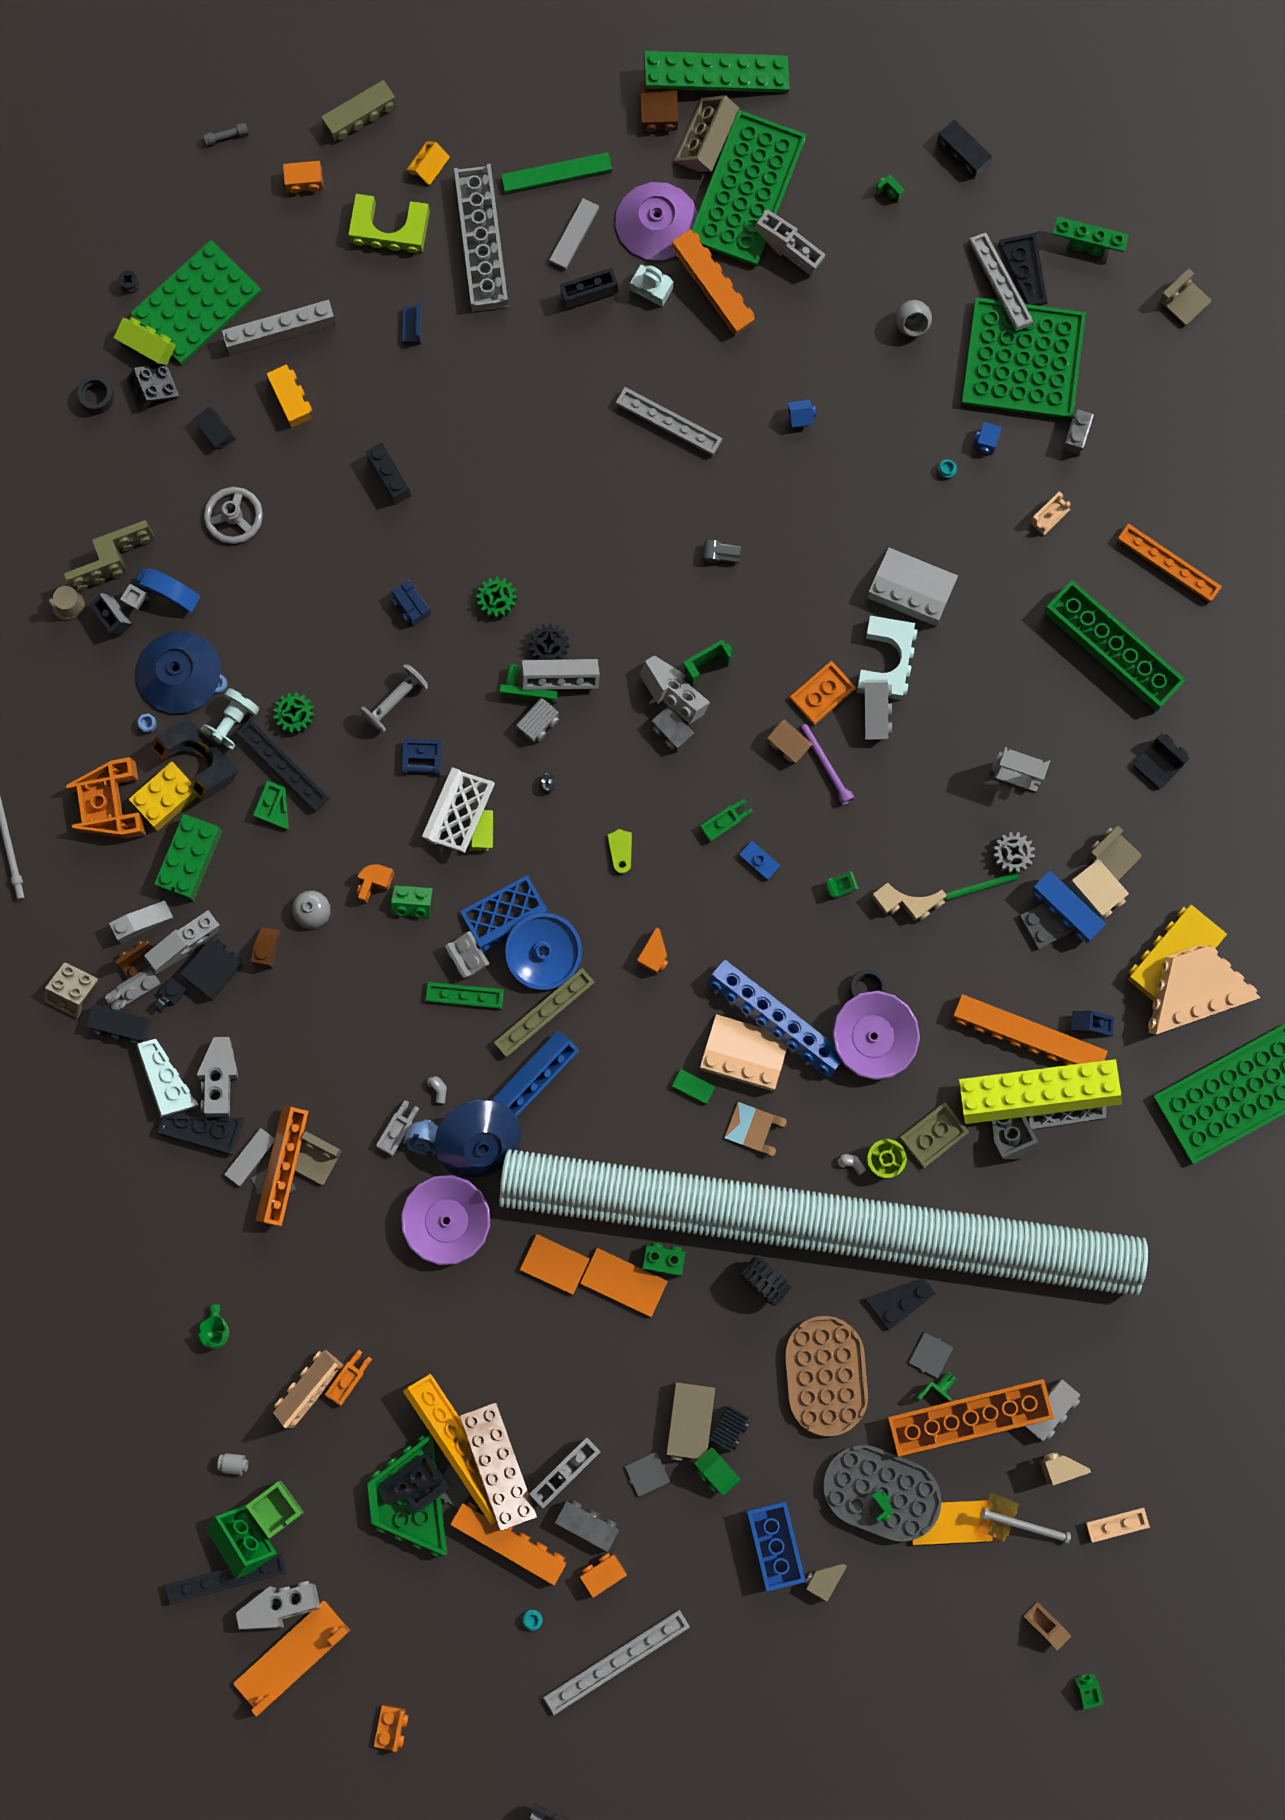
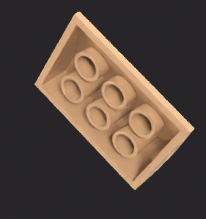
(743, 1053)
(308, 1389)

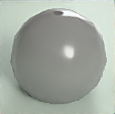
(913, 318)

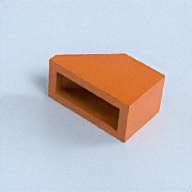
(654, 953)

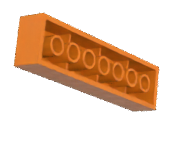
(971, 1418)

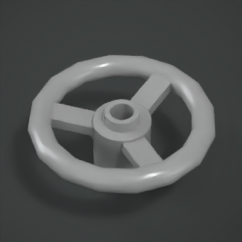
(232, 514)

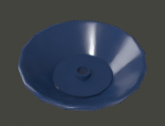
(181, 689)
(474, 1125)

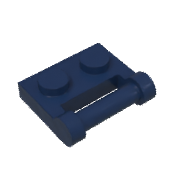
(422, 750)

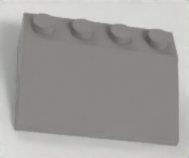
(912, 586)

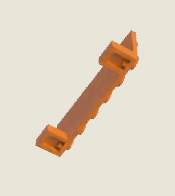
(291, 1657)

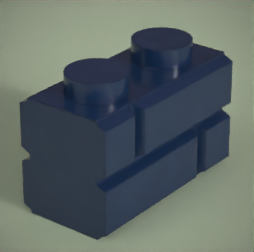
(411, 603)

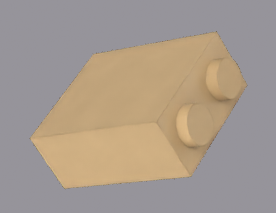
(1098, 889)

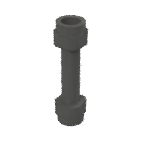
(211, 138)

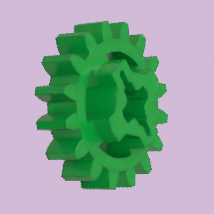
(500, 587)
(287, 713)

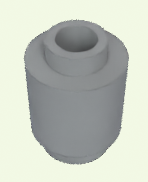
(232, 1464)

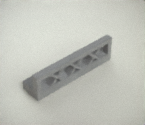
(1066, 1118)

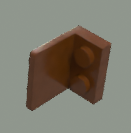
(133, 961)

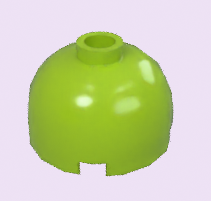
(886, 1158)

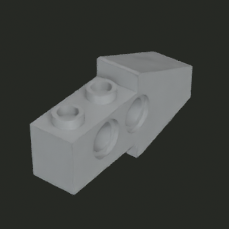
(787, 242)
(669, 686)
(181, 942)
(217, 1060)
(564, 1473)
(260, 1613)

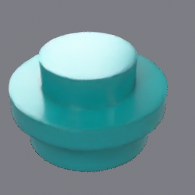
(947, 468)
(532, 1620)

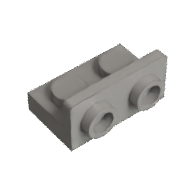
(467, 955)

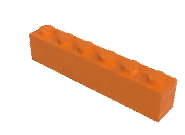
(712, 282)
(282, 1166)
(510, 1544)

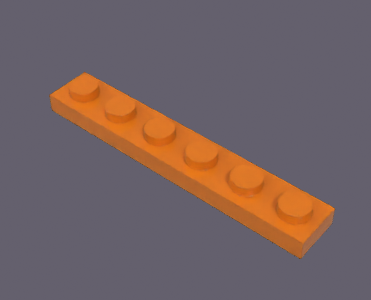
(1169, 563)

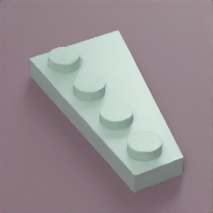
(166, 1086)

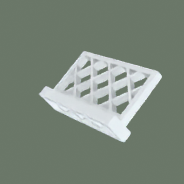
(446, 806)

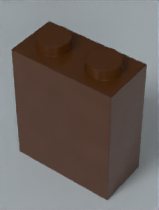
(658, 109)

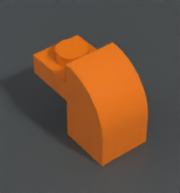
(373, 876)

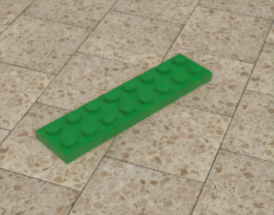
(716, 71)

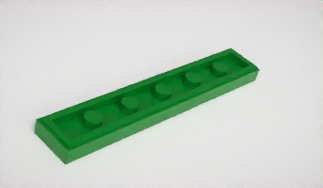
(556, 173)

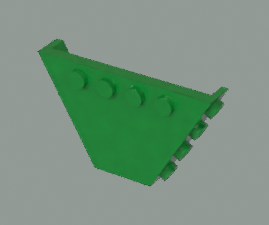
(400, 1517)

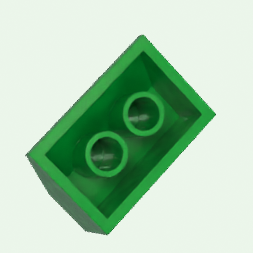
(240, 1541)

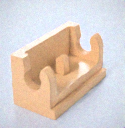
(1051, 514)

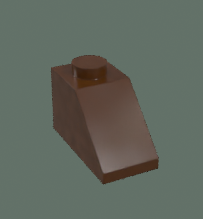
(265, 947)

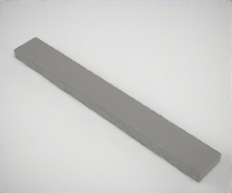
(616, 1662)

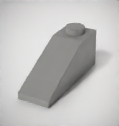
(140, 921)

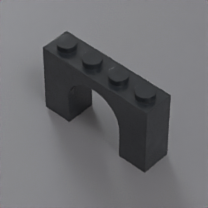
(187, 737)

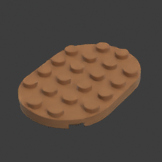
(826, 1376)

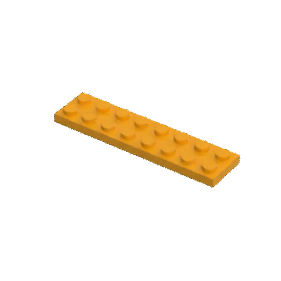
(449, 1434)

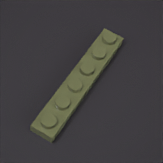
(544, 1012)

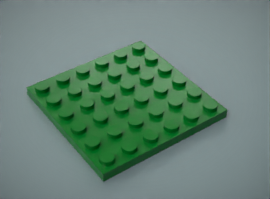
(1024, 368)

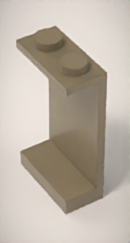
(690, 1421)

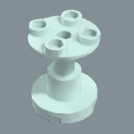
(234, 713)

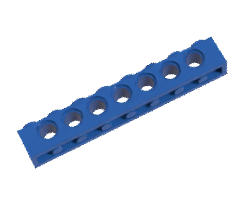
(772, 1009)

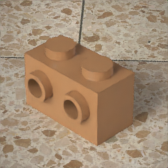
(789, 741)

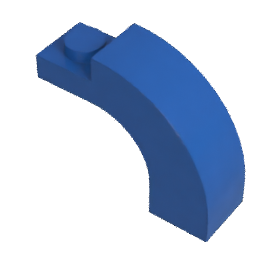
(167, 588)

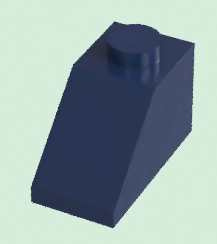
(1092, 1023)

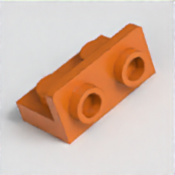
(390, 1728)

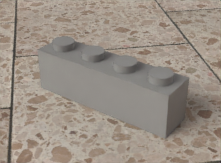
(560, 674)

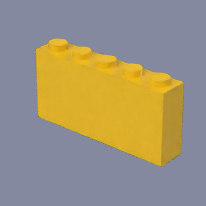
(1187, 932)

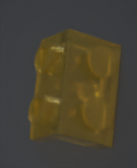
(1000, 1506)

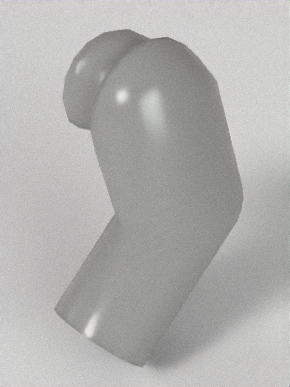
(437, 1084)
(851, 1160)

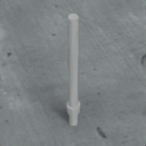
(16, 879)

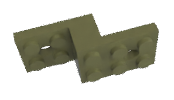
(110, 559)

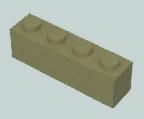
(359, 111)

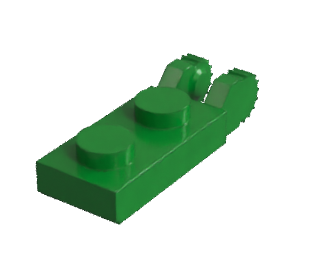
(724, 821)

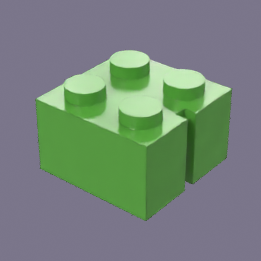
(275, 1509)

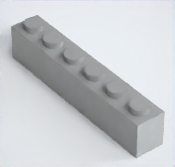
(279, 327)

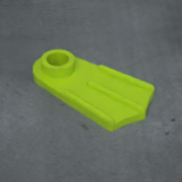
(620, 847)

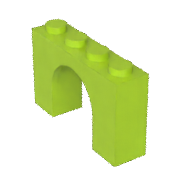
(409, 237)

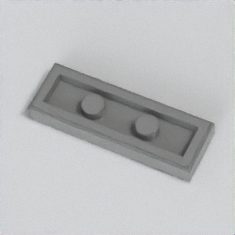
(250, 1157)

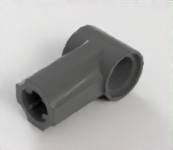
(716, 552)

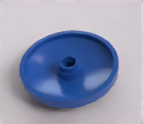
(543, 950)

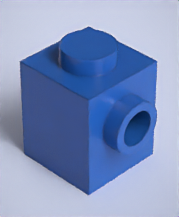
(801, 413)
(987, 438)

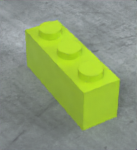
(145, 340)

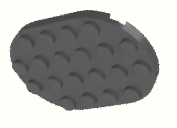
(865, 1470)

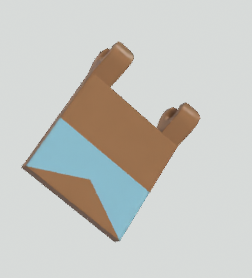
(751, 1127)

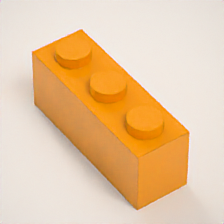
(290, 395)

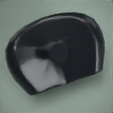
(547, 782)

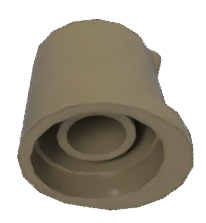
(67, 603)

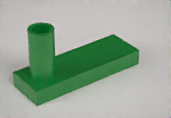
(511, 689)

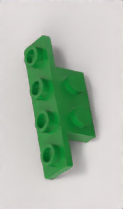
(1089, 237)

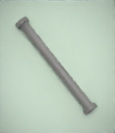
(986, 1514)

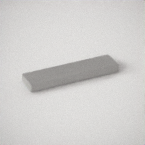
(574, 234)

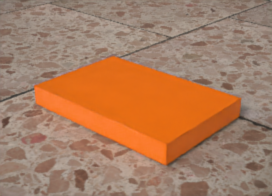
(822, 693)
(554, 1264)

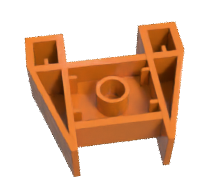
(102, 804)

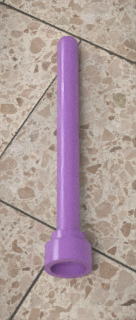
(845, 795)

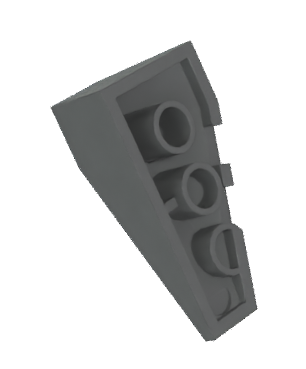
(1014, 1138)

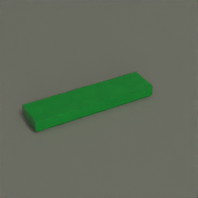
(464, 995)

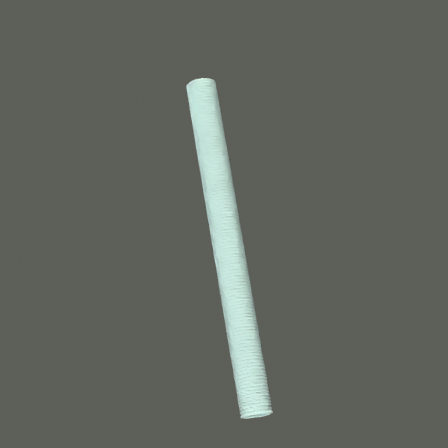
(825, 1222)

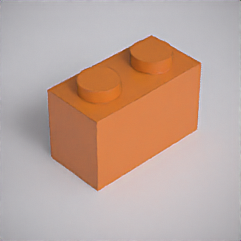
(303, 176)
(603, 1575)

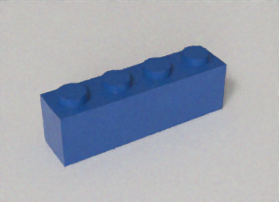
(1068, 907)

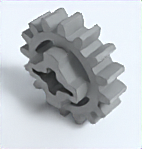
(1020, 857)

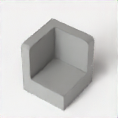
(133, 597)

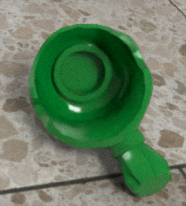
(214, 1330)

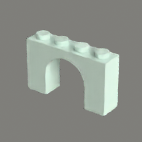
(900, 635)

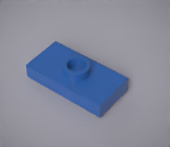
(759, 860)

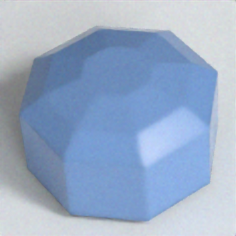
(147, 723)

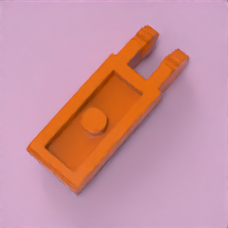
(347, 1379)

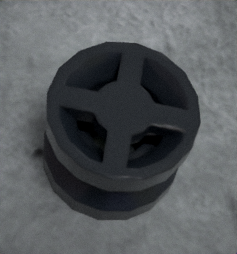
(128, 286)

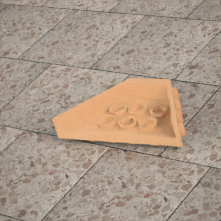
(1196, 986)

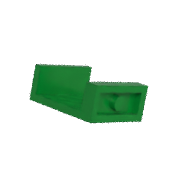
(704, 656)

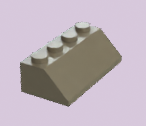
(706, 133)

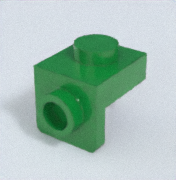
(841, 885)
(883, 1500)

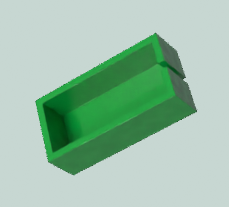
(188, 857)

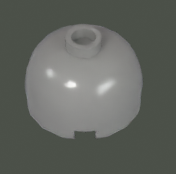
(311, 909)

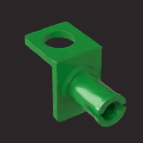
(939, 1389)

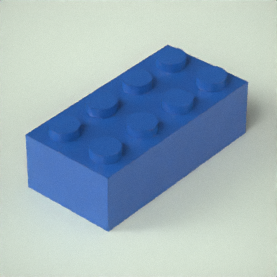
(776, 1546)

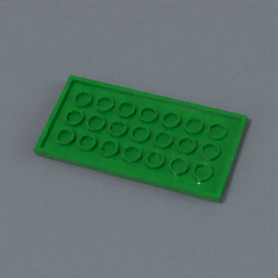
(745, 184)
(1228, 1097)

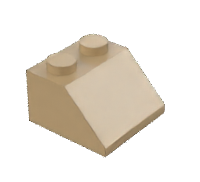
(1061, 1468)

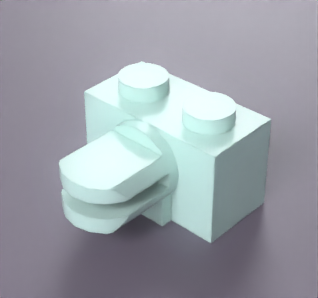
(652, 284)

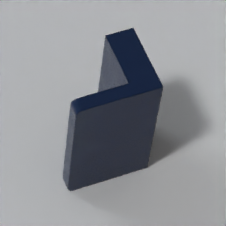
(412, 324)

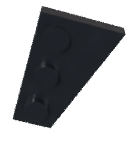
(899, 1302)

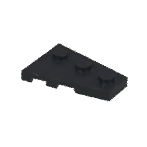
(412, 1479)

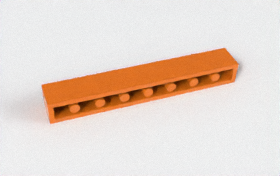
(1025, 1033)

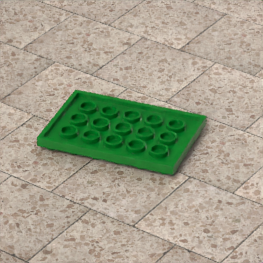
(197, 301)

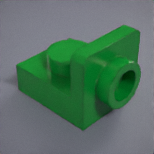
(891, 186)
(1089, 1691)

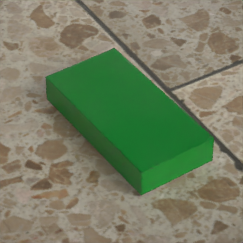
(693, 1086)

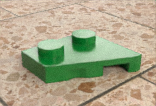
(273, 806)

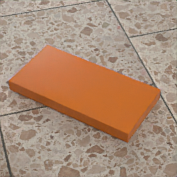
(624, 1282)

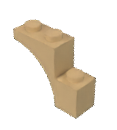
(917, 907)

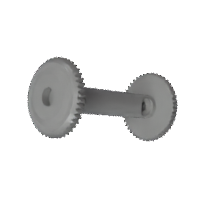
(394, 698)

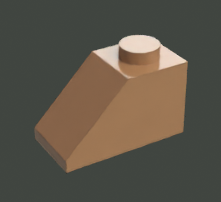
(1047, 1626)

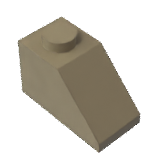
(824, 1580)

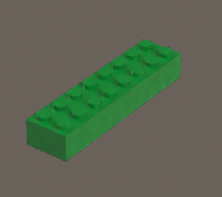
(1114, 646)

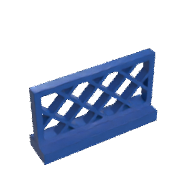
(500, 933)

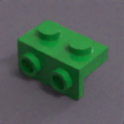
(411, 901)

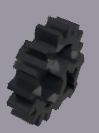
(557, 644)

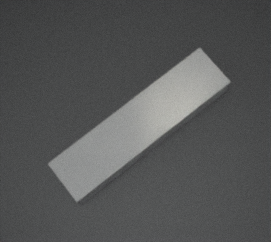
(481, 238)

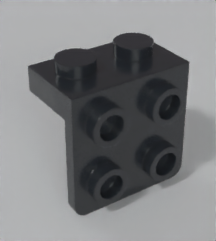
(1161, 760)

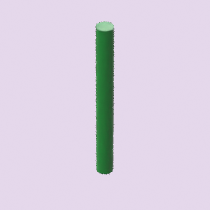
(981, 886)

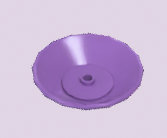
(649, 235)
(894, 1029)
(424, 1217)

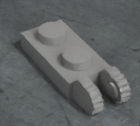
(132, 988)
(396, 1130)

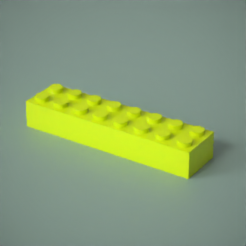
(1040, 1091)

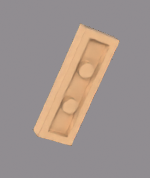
(1117, 1525)

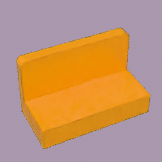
(428, 162)

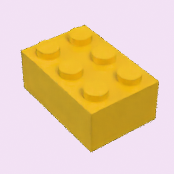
(164, 796)

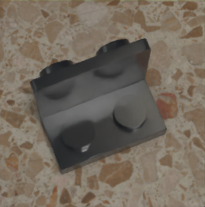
(151, 384)

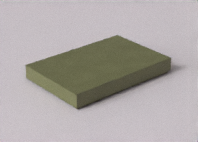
(934, 1135)

